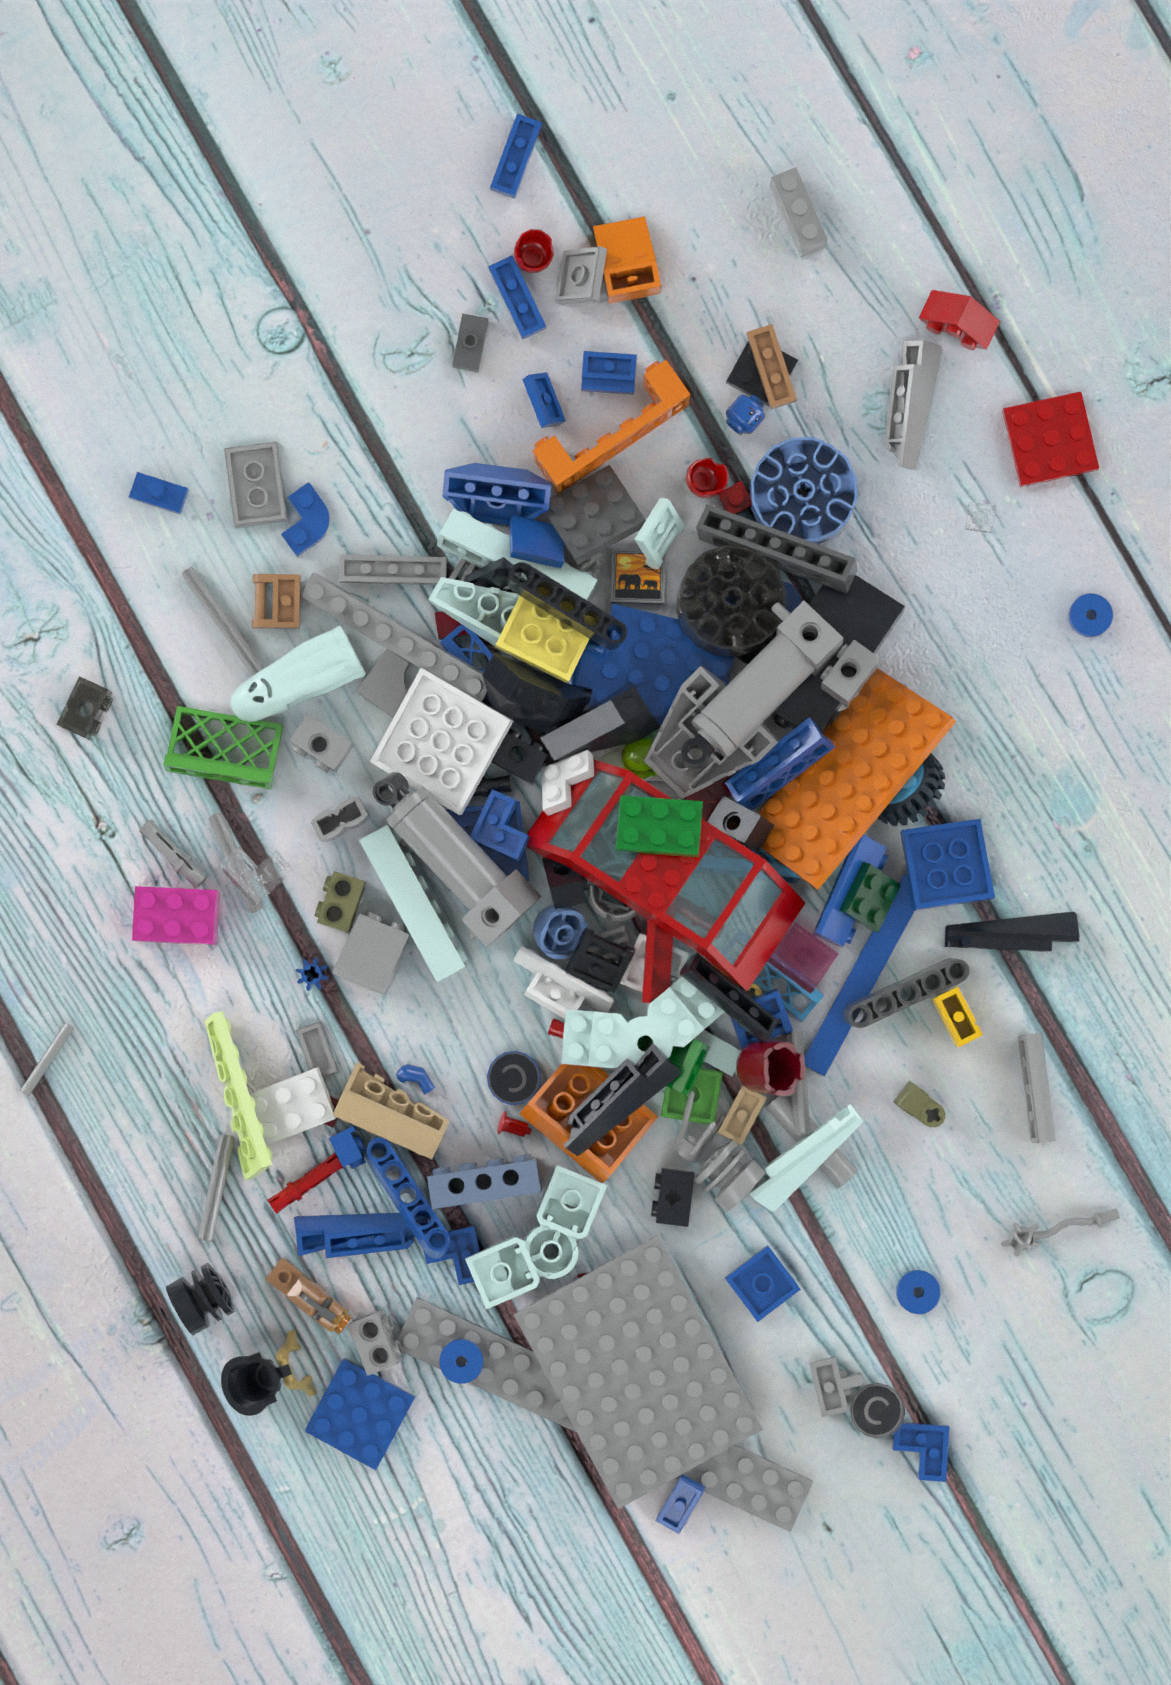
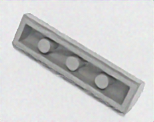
(1036, 1088)
(836, 1166)

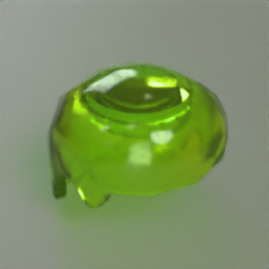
(634, 756)

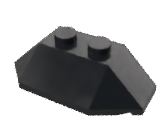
(531, 695)

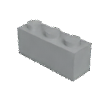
(798, 212)

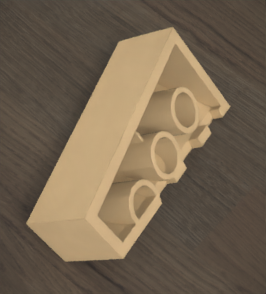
(390, 1113)

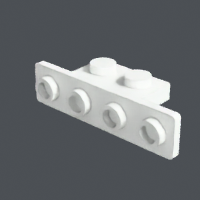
(556, 988)

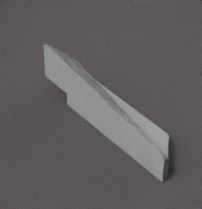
(911, 400)

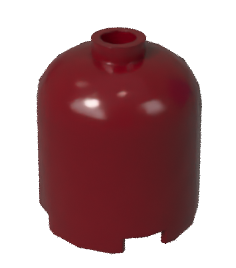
(770, 1067)

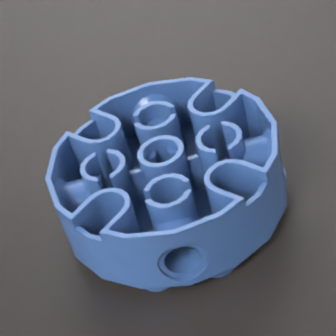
(816, 469)

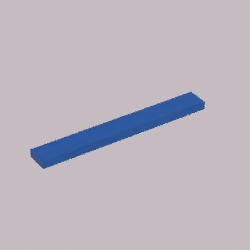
(860, 981)

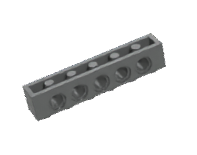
(779, 548)

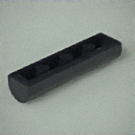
(729, 997)

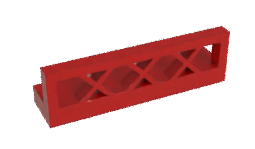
(656, 962)

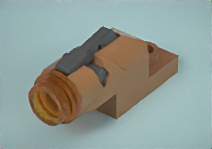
(309, 1296)

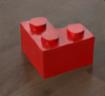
(960, 318)

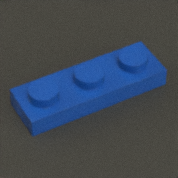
(516, 156)
(517, 297)

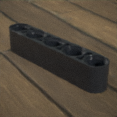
(572, 618)

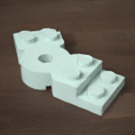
(608, 1039)
(518, 1263)

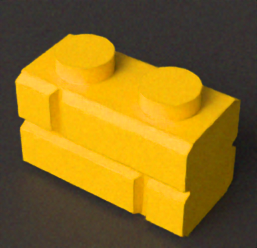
(957, 1017)

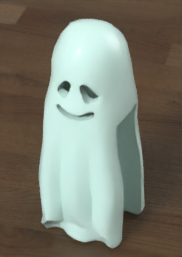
(298, 676)

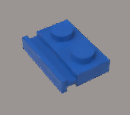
(608, 372)

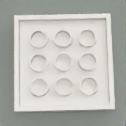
(441, 740)

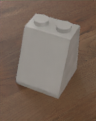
(372, 953)

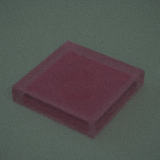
(802, 957)

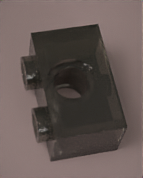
(83, 693)

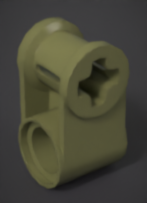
(917, 1102)

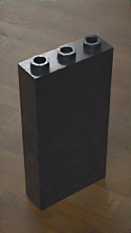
(859, 615)

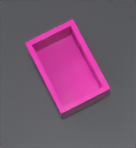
(175, 915)

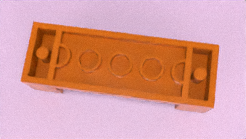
(669, 399)

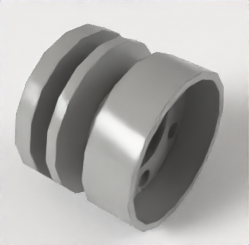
(729, 1175)

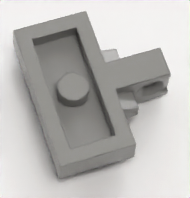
(832, 1385)

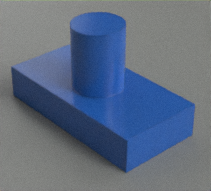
(158, 493)

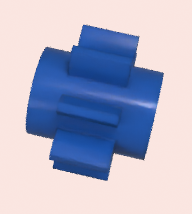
(309, 967)

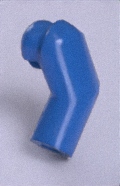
(415, 1074)

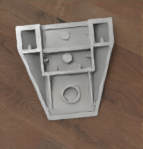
(677, 728)

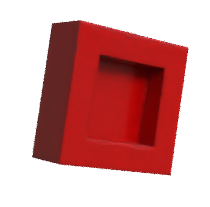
(735, 498)

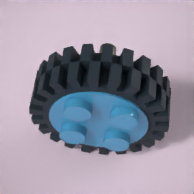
(916, 794)

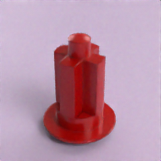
(512, 1126)

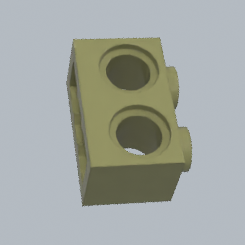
(348, 904)

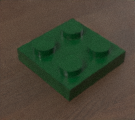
(870, 897)

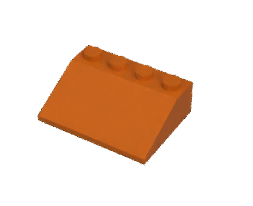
(561, 1096)

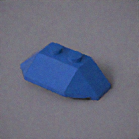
(496, 492)

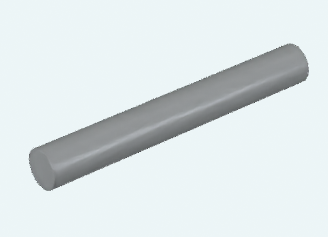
(47, 1059)

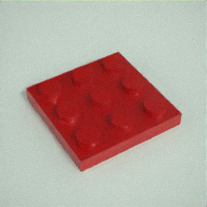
(1050, 439)

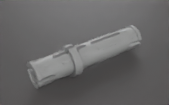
(181, 862)

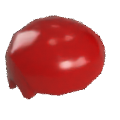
(533, 251)
(706, 478)

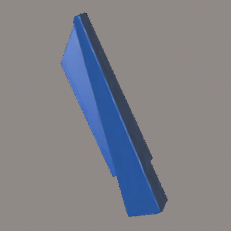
(353, 1233)

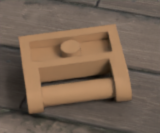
(285, 601)

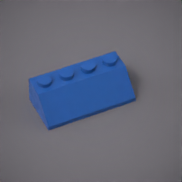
(833, 924)

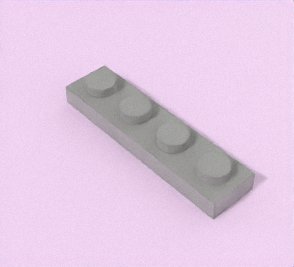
(392, 569)

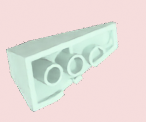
(475, 606)

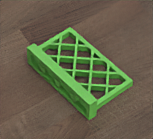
(220, 770)

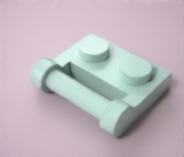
(659, 532)

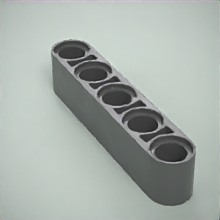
(918, 992)

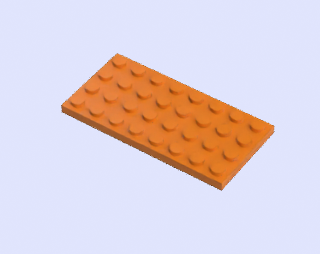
(842, 794)

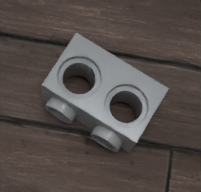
(368, 1344)

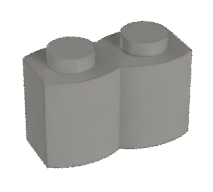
(333, 823)

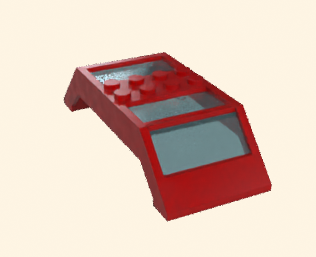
(718, 904)

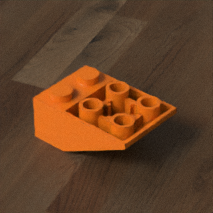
(629, 261)

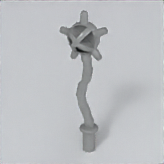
(1024, 1238)

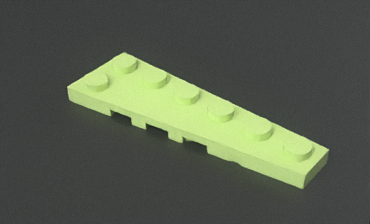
(253, 1152)

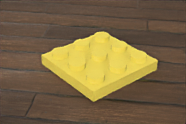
(543, 639)

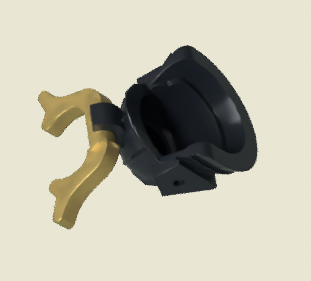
(253, 1381)

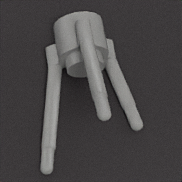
(692, 1147)

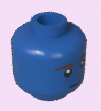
(745, 414)

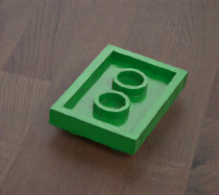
(659, 826)

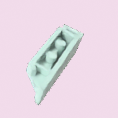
(803, 1158)

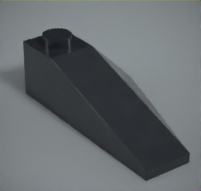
(607, 724)

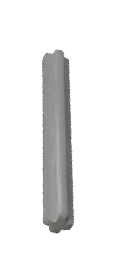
(222, 621)

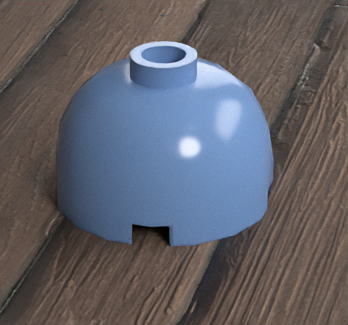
(558, 931)

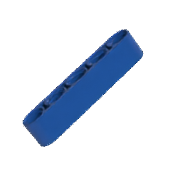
(403, 1185)

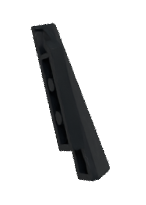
(1016, 934)
(619, 1097)

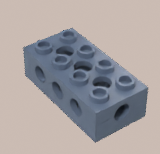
(444, 1196)

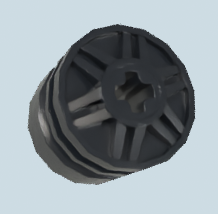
(201, 1298)

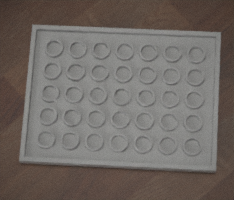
(638, 1371)

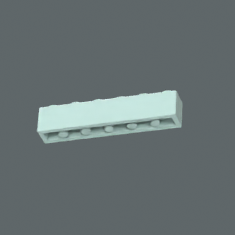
(484, 544)
(412, 903)

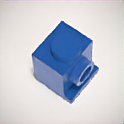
(348, 1148)

